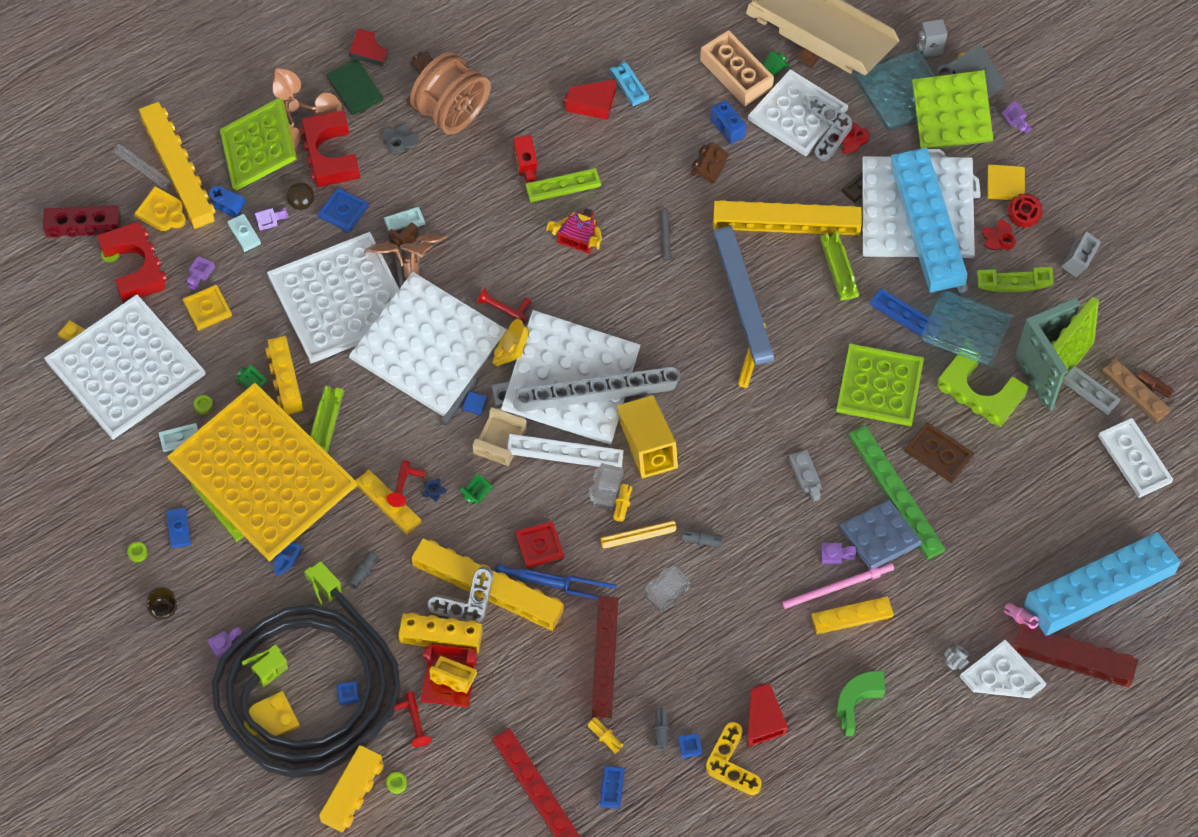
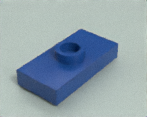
(178, 527)
(612, 787)

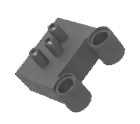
(976, 61)

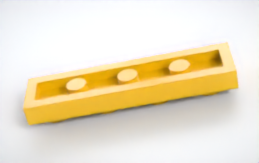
(377, 493)
(852, 615)

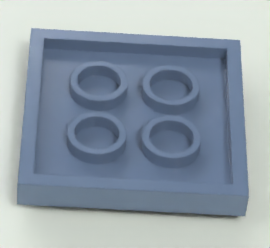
(880, 534)

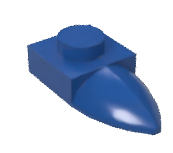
(287, 558)

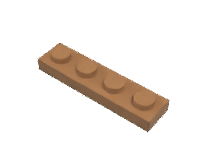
(1135, 390)

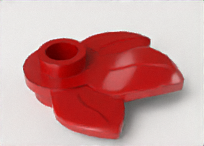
(852, 141)
(996, 236)

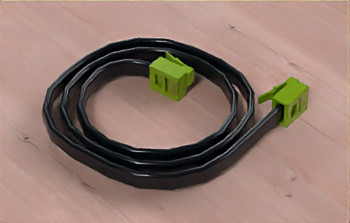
(273, 664)

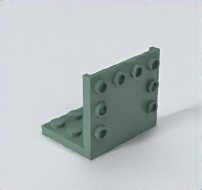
(1038, 356)

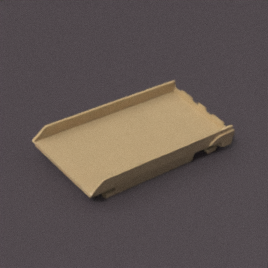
(829, 30)

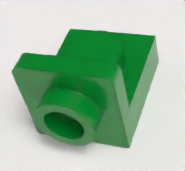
(249, 376)

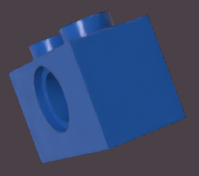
(728, 122)

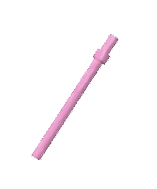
(873, 574)

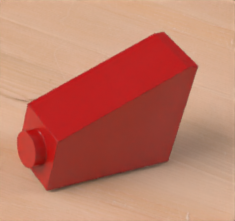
(591, 99)
(764, 716)

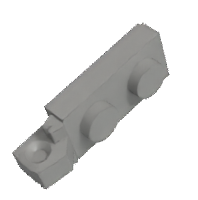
(806, 474)

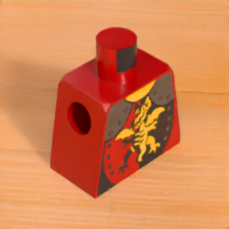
(525, 157)

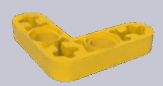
(723, 761)

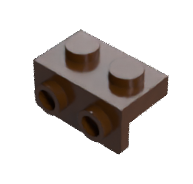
(709, 162)

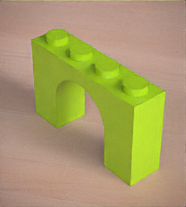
(995, 407)

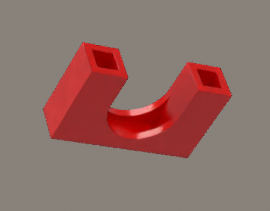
(328, 170)
(134, 240)

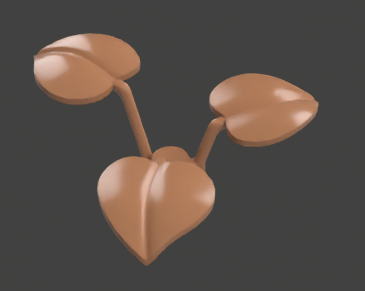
(288, 83)
(419, 248)

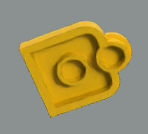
(161, 211)
(511, 344)
(274, 715)

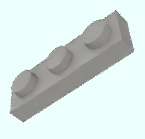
(1091, 390)

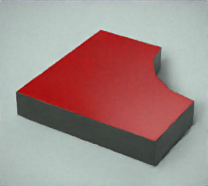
(366, 48)

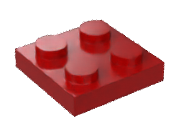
(539, 544)

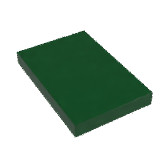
(354, 87)

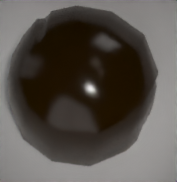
(300, 196)
(161, 603)

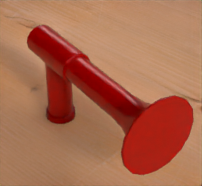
(517, 314)
(397, 499)
(410, 702)

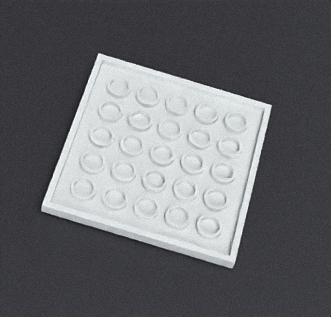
(883, 216)
(334, 295)
(427, 344)
(570, 352)
(125, 366)

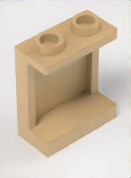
(495, 435)

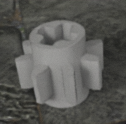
(956, 657)

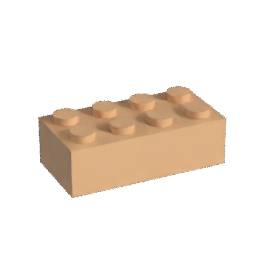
(736, 68)

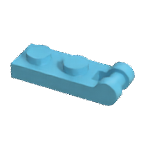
(629, 83)

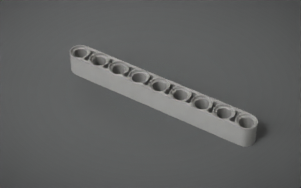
(589, 394)

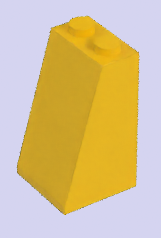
(648, 436)

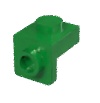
(775, 62)
(476, 489)

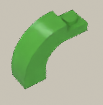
(859, 688)

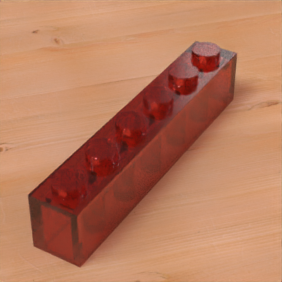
(1076, 656)
(605, 657)

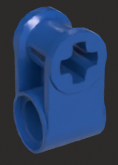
(226, 201)

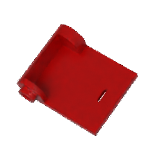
(444, 694)

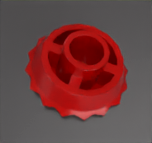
(1025, 210)

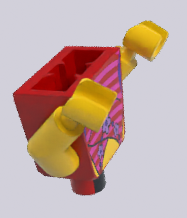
(577, 231)

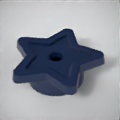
(433, 484)

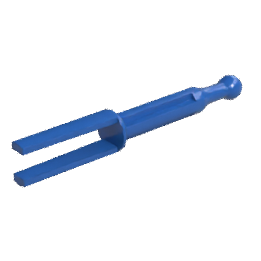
(552, 580)

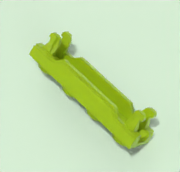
(839, 266)
(326, 416)

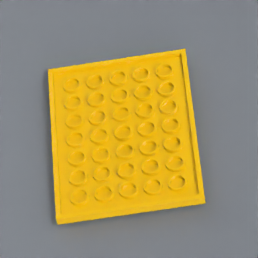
(262, 471)

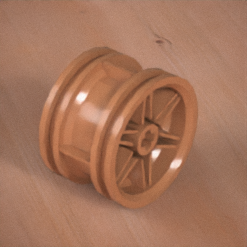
(450, 93)

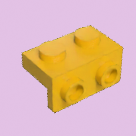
(452, 674)

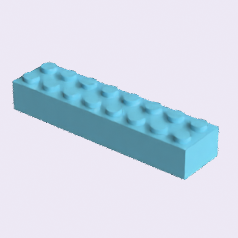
(928, 220)
(1102, 583)

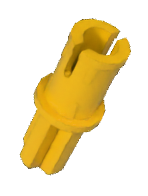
(622, 502)
(605, 735)

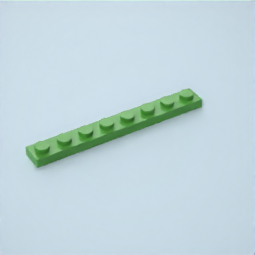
(896, 490)

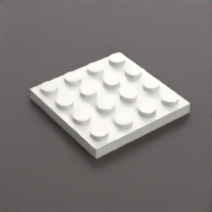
(786, 115)

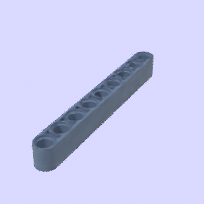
(743, 295)

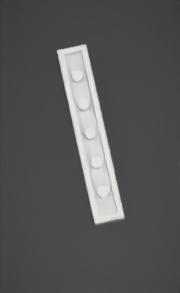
(564, 451)

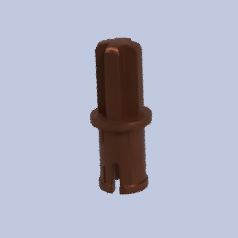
(1155, 383)

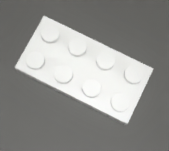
(1135, 457)

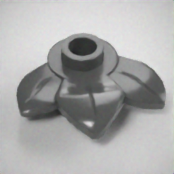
(399, 137)

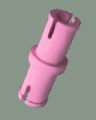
(1021, 615)

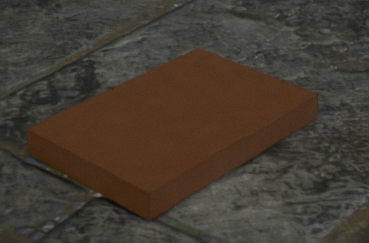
(939, 452)

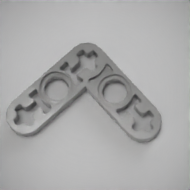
(835, 127)
(472, 604)

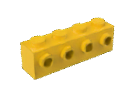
(285, 375)
(424, 630)
(351, 788)

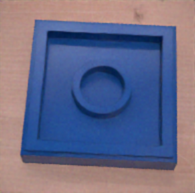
(343, 210)

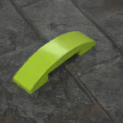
(1015, 281)

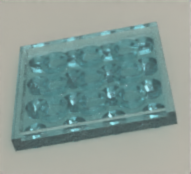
(891, 88)
(966, 327)

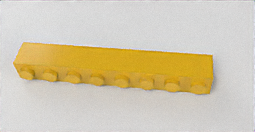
(176, 165)
(787, 217)
(504, 591)

